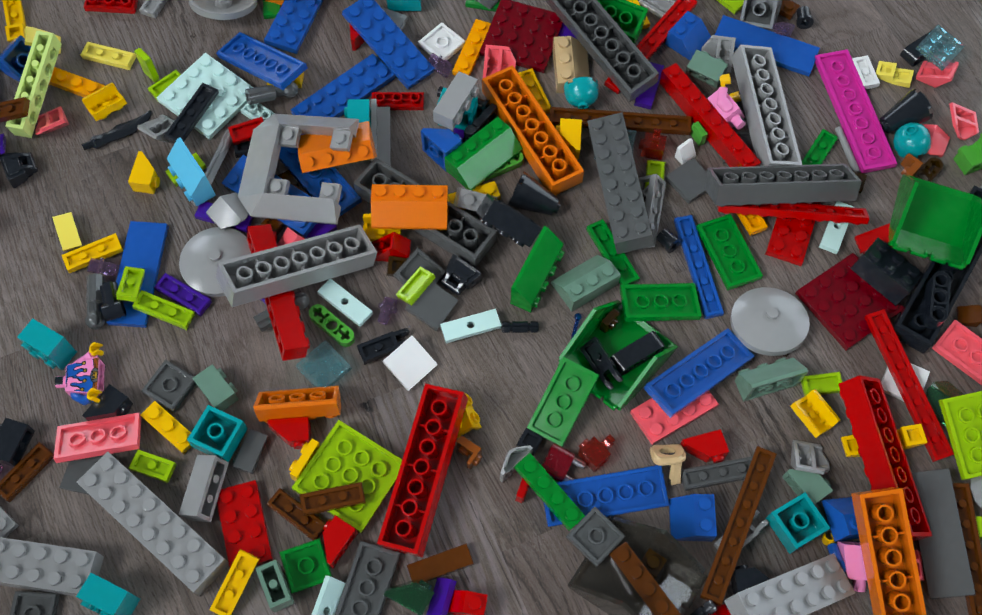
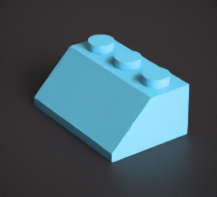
(189, 174)

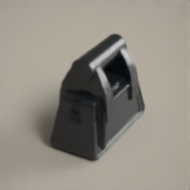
(16, 167)
(461, 273)

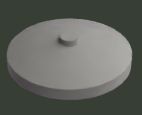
(223, 8)
(202, 254)
(769, 321)

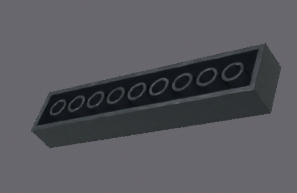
(909, 323)

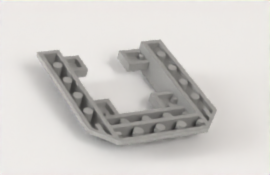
(269, 196)

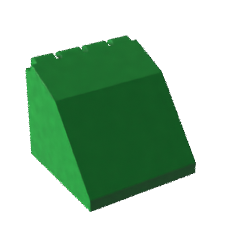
(936, 222)
(613, 341)

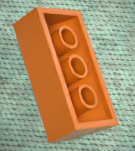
(316, 154)
(409, 206)
(298, 403)

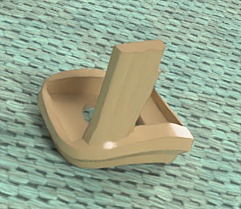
(674, 460)

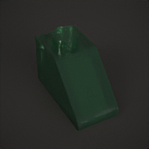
(412, 595)

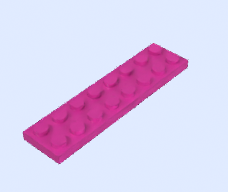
(855, 111)

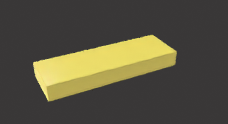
(108, 55)

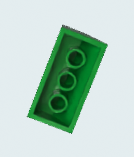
(627, 15)
(483, 154)
(537, 270)

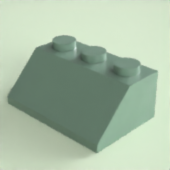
(586, 281)
(769, 378)

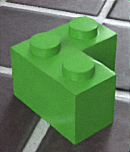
(970, 157)

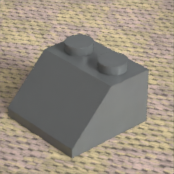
(761, 12)

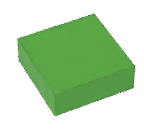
(698, 133)

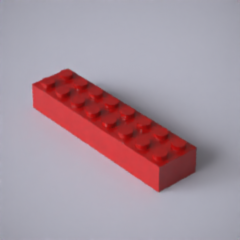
(881, 446)
(423, 470)

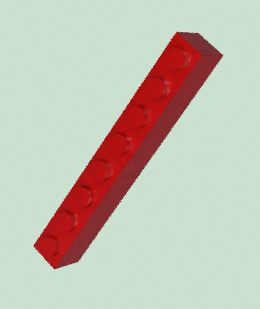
(696, 105)
(281, 307)

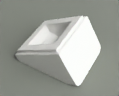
(685, 151)

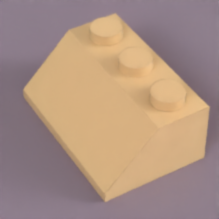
(569, 61)

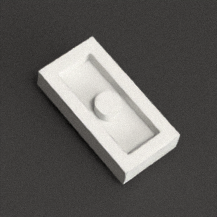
(866, 72)

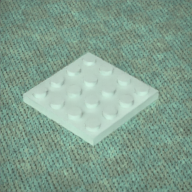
(225, 105)

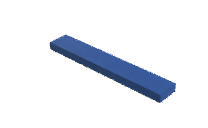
(698, 267)

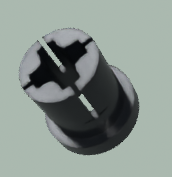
(804, 18)
(668, 240)

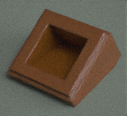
(969, 315)

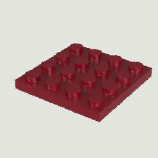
(526, 32)
(843, 300)

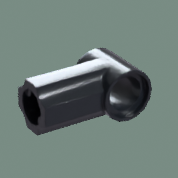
(111, 306)

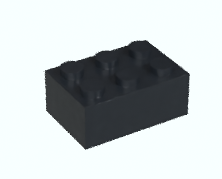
(508, 221)
(887, 271)

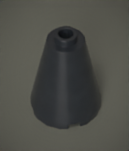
(910, 108)
(533, 196)

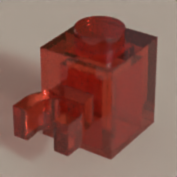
(653, 145)
(595, 453)

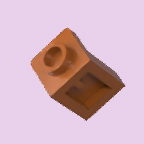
(911, 165)
(469, 448)

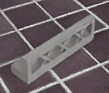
(381, 131)
(654, 200)

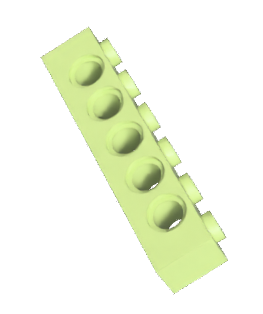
(35, 81)

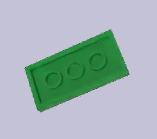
(729, 252)
(660, 302)
(563, 401)

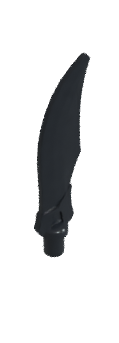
(118, 132)

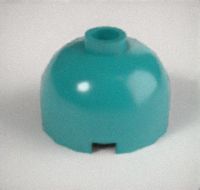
(581, 92)
(912, 139)

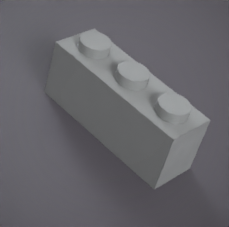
(456, 100)
(203, 488)

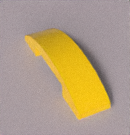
(14, 19)
(910, 437)

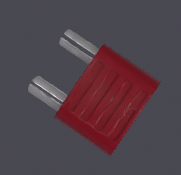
(558, 463)

